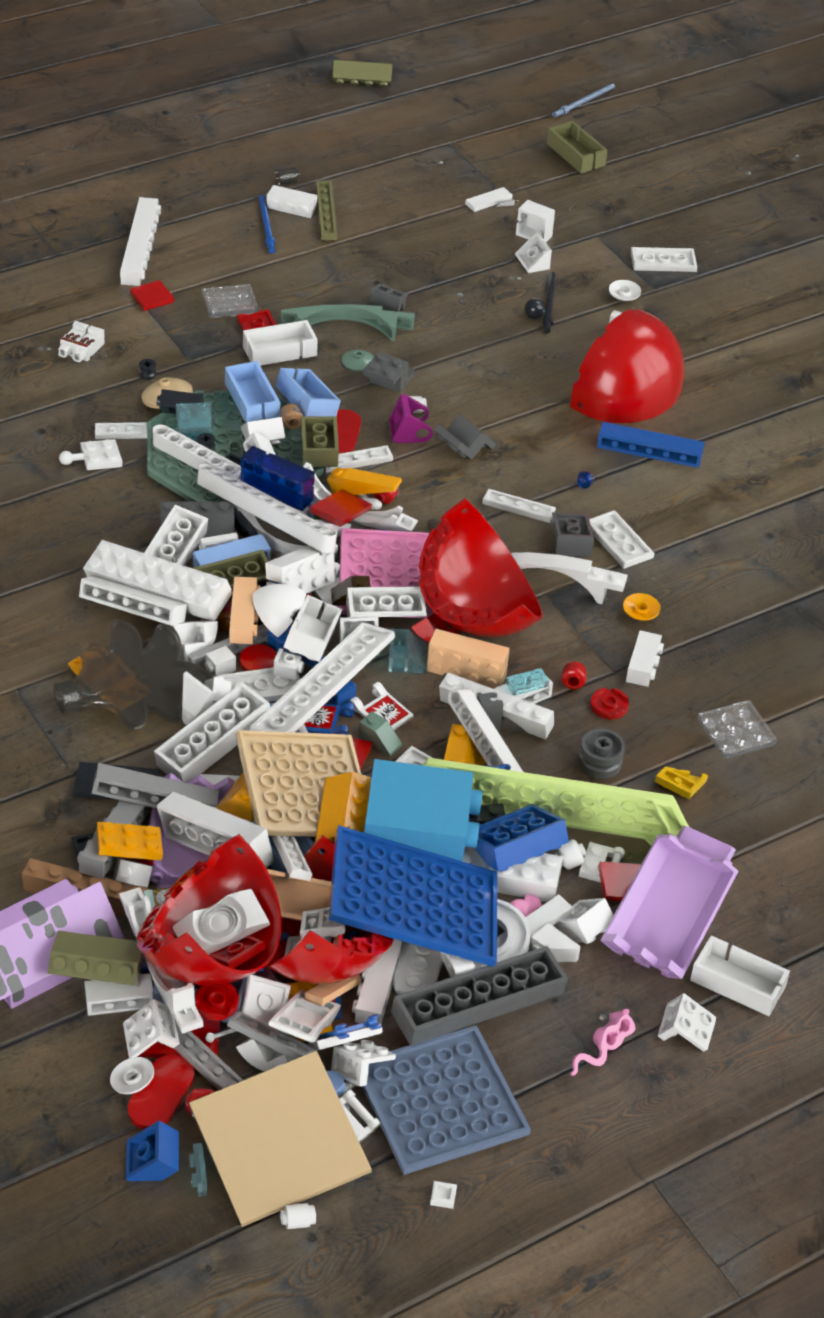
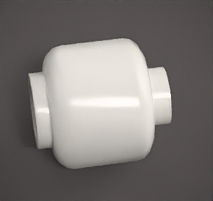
(572, 854)

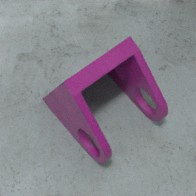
(404, 425)

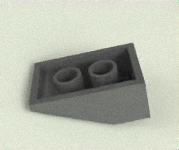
(572, 534)

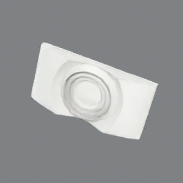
(224, 922)
(304, 1017)

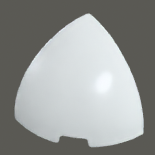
(277, 605)
(195, 636)
(262, 1055)

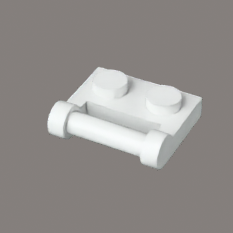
(595, 854)
(359, 1130)

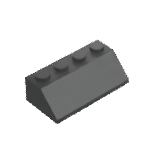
(219, 515)

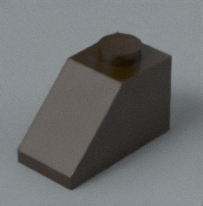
(339, 592)

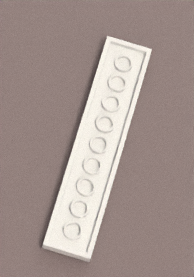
(324, 679)

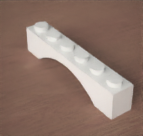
(529, 716)

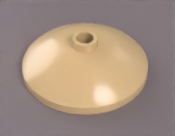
(151, 392)

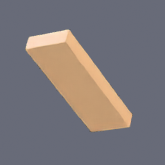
(325, 993)

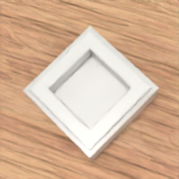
(443, 1194)

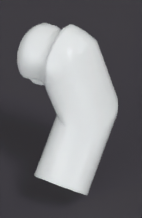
(376, 503)

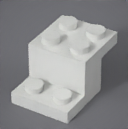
(318, 922)

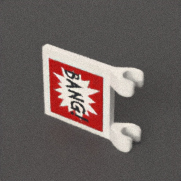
(384, 706)

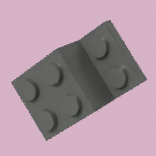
(388, 372)
(464, 437)

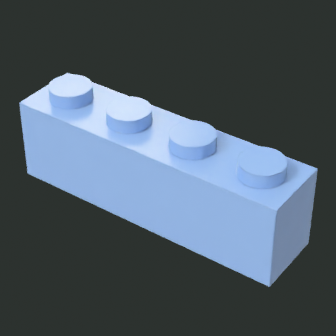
(231, 550)

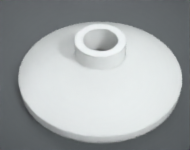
(625, 290)
(132, 1075)

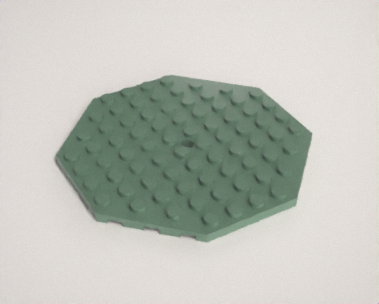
(227, 434)

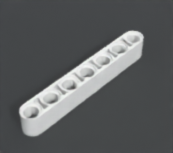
(481, 729)

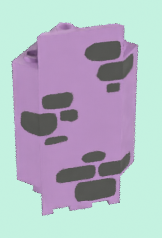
(31, 929)

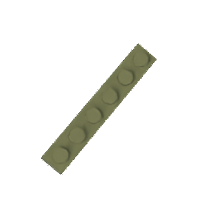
(326, 210)

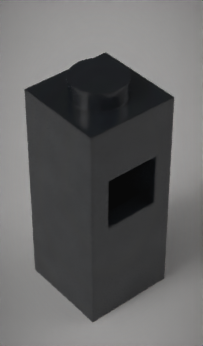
(169, 398)

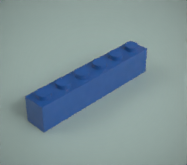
(650, 444)

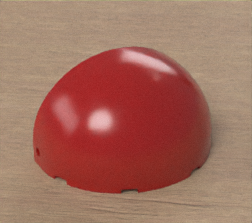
(630, 371)
(474, 577)
(200, 888)
(327, 960)

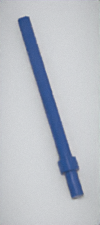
(270, 241)

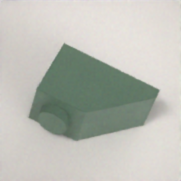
(380, 732)

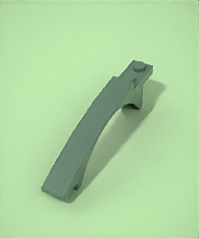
(375, 316)

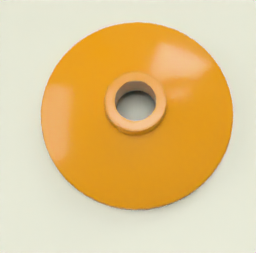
(641, 606)

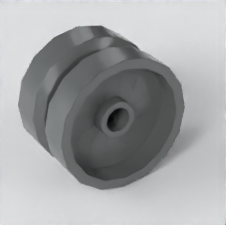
(601, 753)

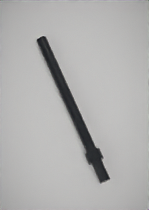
(548, 319)

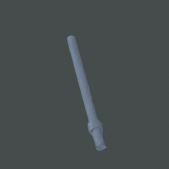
(566, 108)

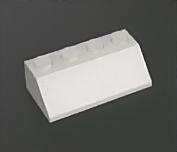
(178, 536)
(385, 602)

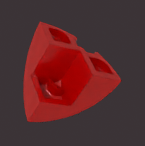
(427, 627)

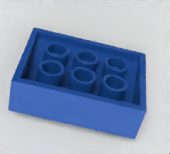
(520, 836)

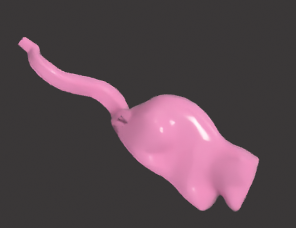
(607, 1038)

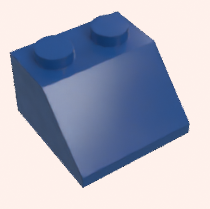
(152, 1153)

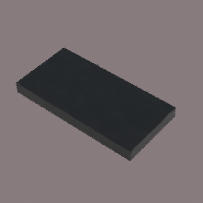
(86, 774)

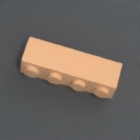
(243, 611)

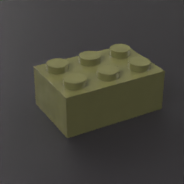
(319, 441)

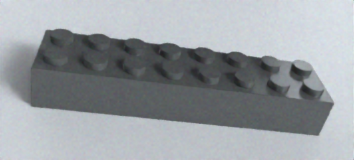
(478, 995)

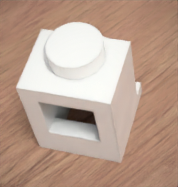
(288, 665)

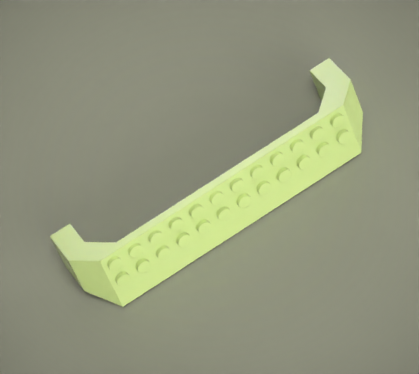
(578, 802)

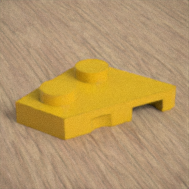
(680, 781)

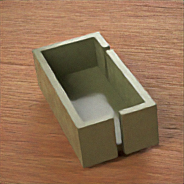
(577, 146)

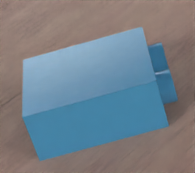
(423, 807)

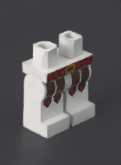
(81, 342)

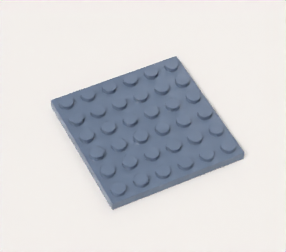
(443, 1100)

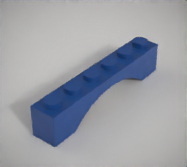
(342, 697)

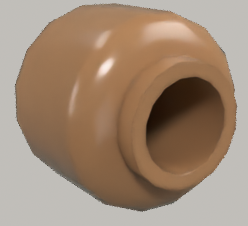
(291, 416)

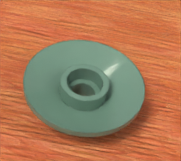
(356, 359)

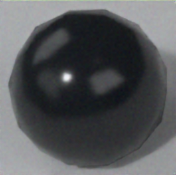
(534, 308)

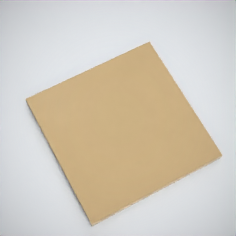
(279, 1138)

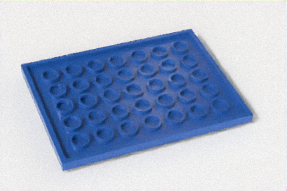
(414, 896)

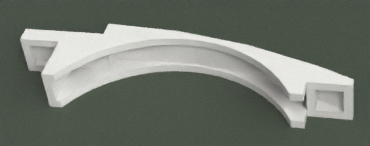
(388, 520)
(279, 547)
(592, 578)
(175, 994)

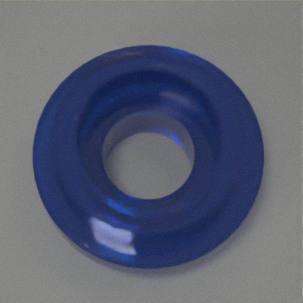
(585, 479)

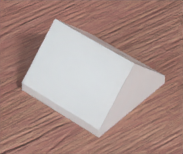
(535, 254)

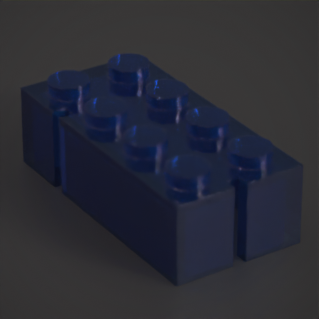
(278, 478)

